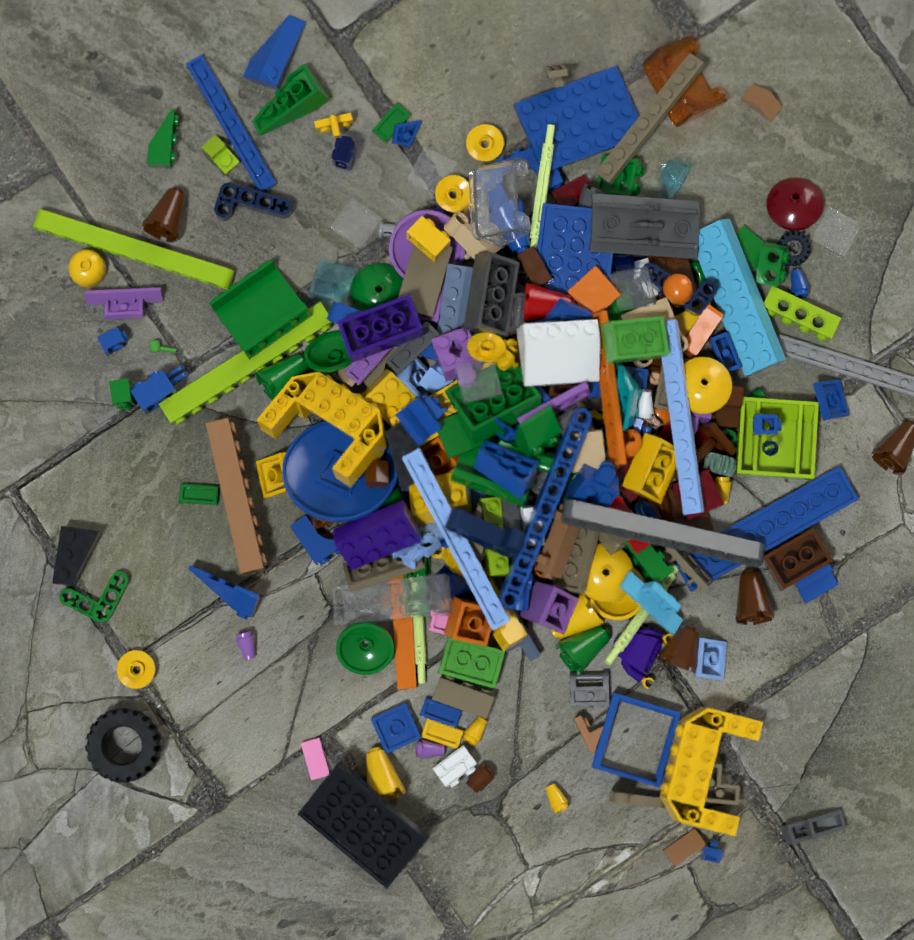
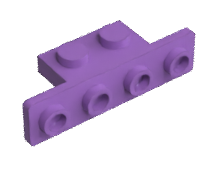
(123, 302)

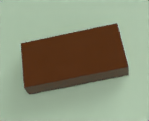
(535, 266)
(723, 444)

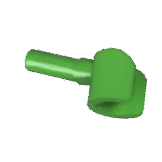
(155, 347)

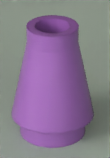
(246, 644)
(428, 749)

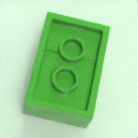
(635, 339)
(471, 662)

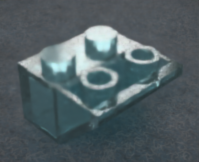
(332, 282)

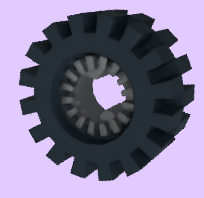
(801, 242)

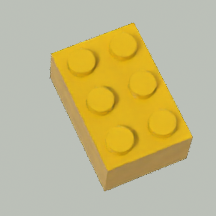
(388, 395)
(455, 494)

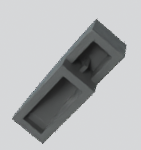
(813, 827)

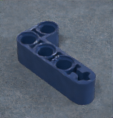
(254, 204)
(698, 296)
(485, 534)

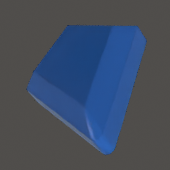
(405, 133)

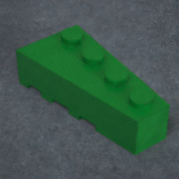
(651, 562)

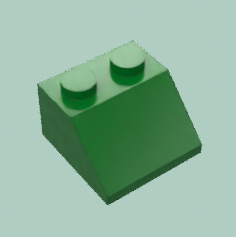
(538, 433)

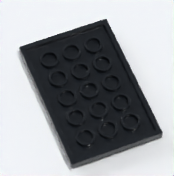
(363, 825)

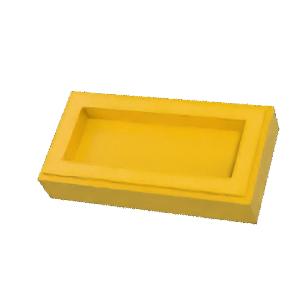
(442, 733)

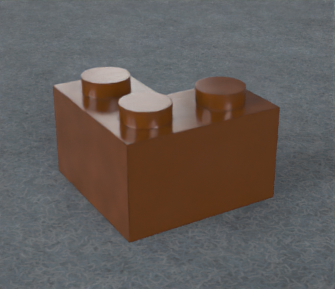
(729, 414)

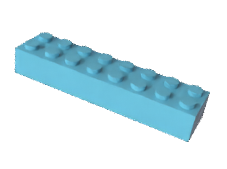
(738, 298)

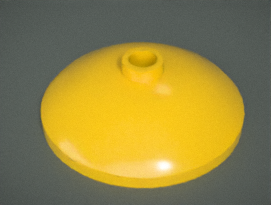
(709, 397)
(603, 587)
(618, 609)

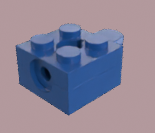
(157, 388)
(594, 485)

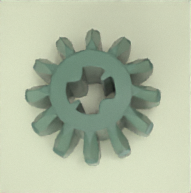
(720, 464)

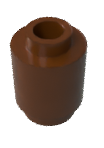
(480, 778)

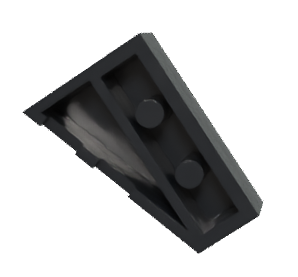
(401, 444)
(72, 554)

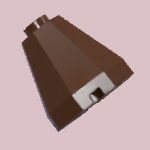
(682, 649)

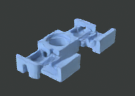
(412, 554)

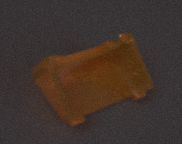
(698, 97)

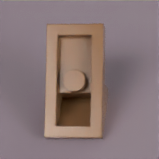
(590, 738)

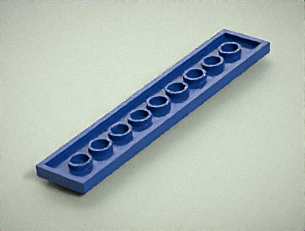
(783, 519)

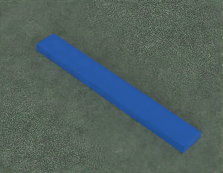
(231, 124)

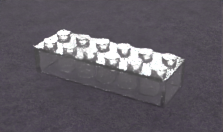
(393, 600)

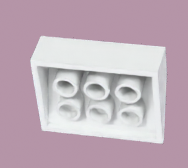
(559, 352)

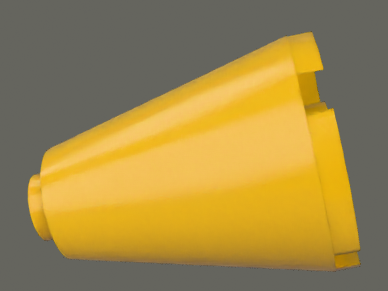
(582, 619)
(382, 775)

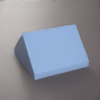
(411, 376)
(711, 659)

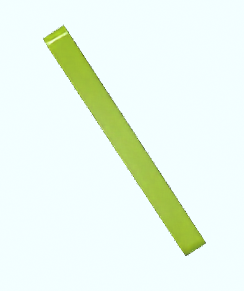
(133, 249)

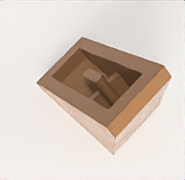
(762, 102)

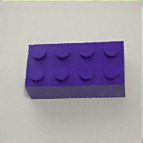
(381, 328)
(377, 535)

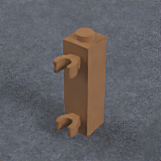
(557, 547)

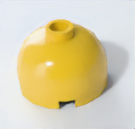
(87, 268)

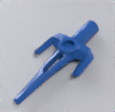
(510, 433)

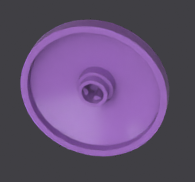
(401, 248)

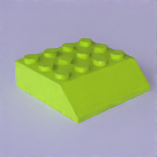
(795, 440)

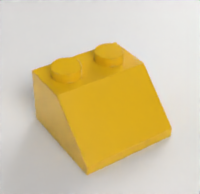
(271, 475)

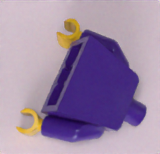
(641, 653)

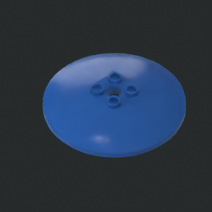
(312, 482)

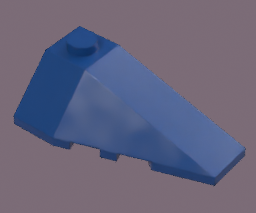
(236, 597)

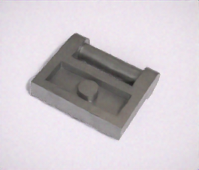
(589, 695)

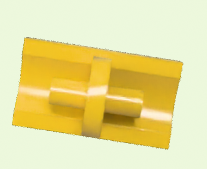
(508, 358)

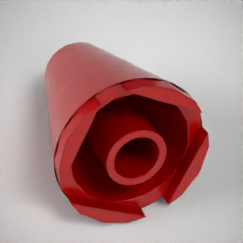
(540, 301)

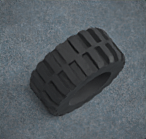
(97, 745)

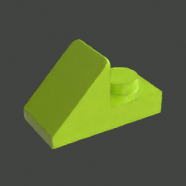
(220, 154)

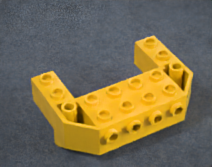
(338, 407)
(692, 766)

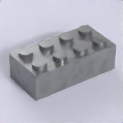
(491, 294)

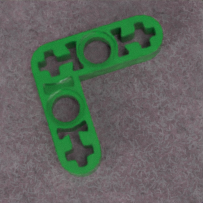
(96, 606)

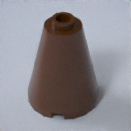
(166, 216)
(896, 449)
(752, 600)

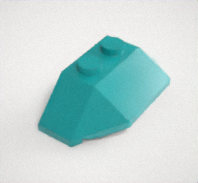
(628, 394)

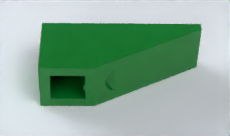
(161, 146)

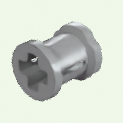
(385, 229)

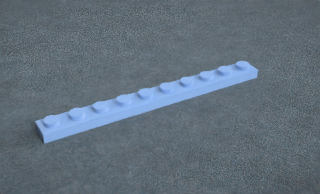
(681, 422)
(458, 545)

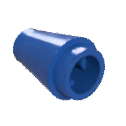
(798, 284)

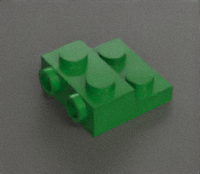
(627, 182)

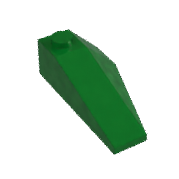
(295, 99)

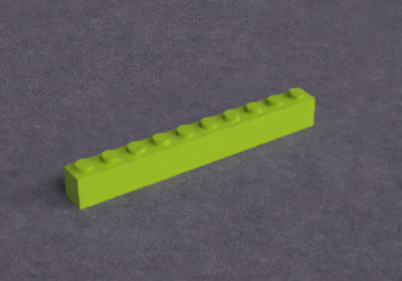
(240, 368)

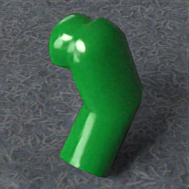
(696, 268)

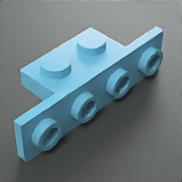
(654, 601)

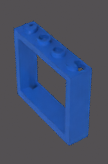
(659, 776)

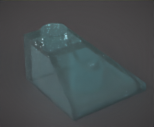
(672, 177)

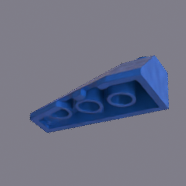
(274, 56)

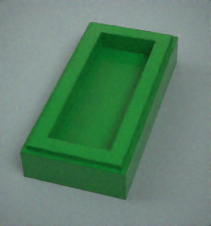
(385, 127)
(198, 494)

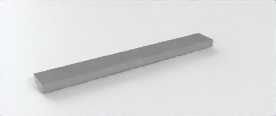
(847, 365)

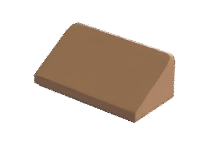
(684, 847)

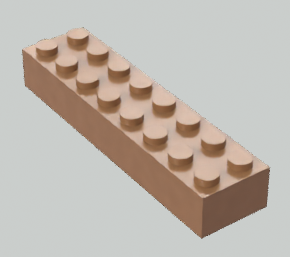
(235, 496)

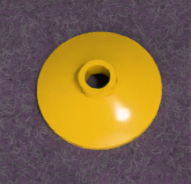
(488, 134)
(454, 184)
(486, 347)
(126, 672)

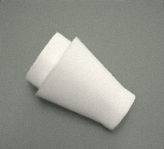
(645, 404)

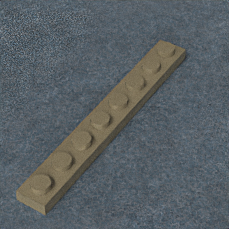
(650, 118)

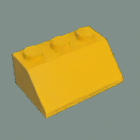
(651, 468)

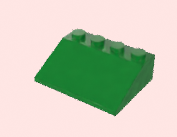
(513, 403)

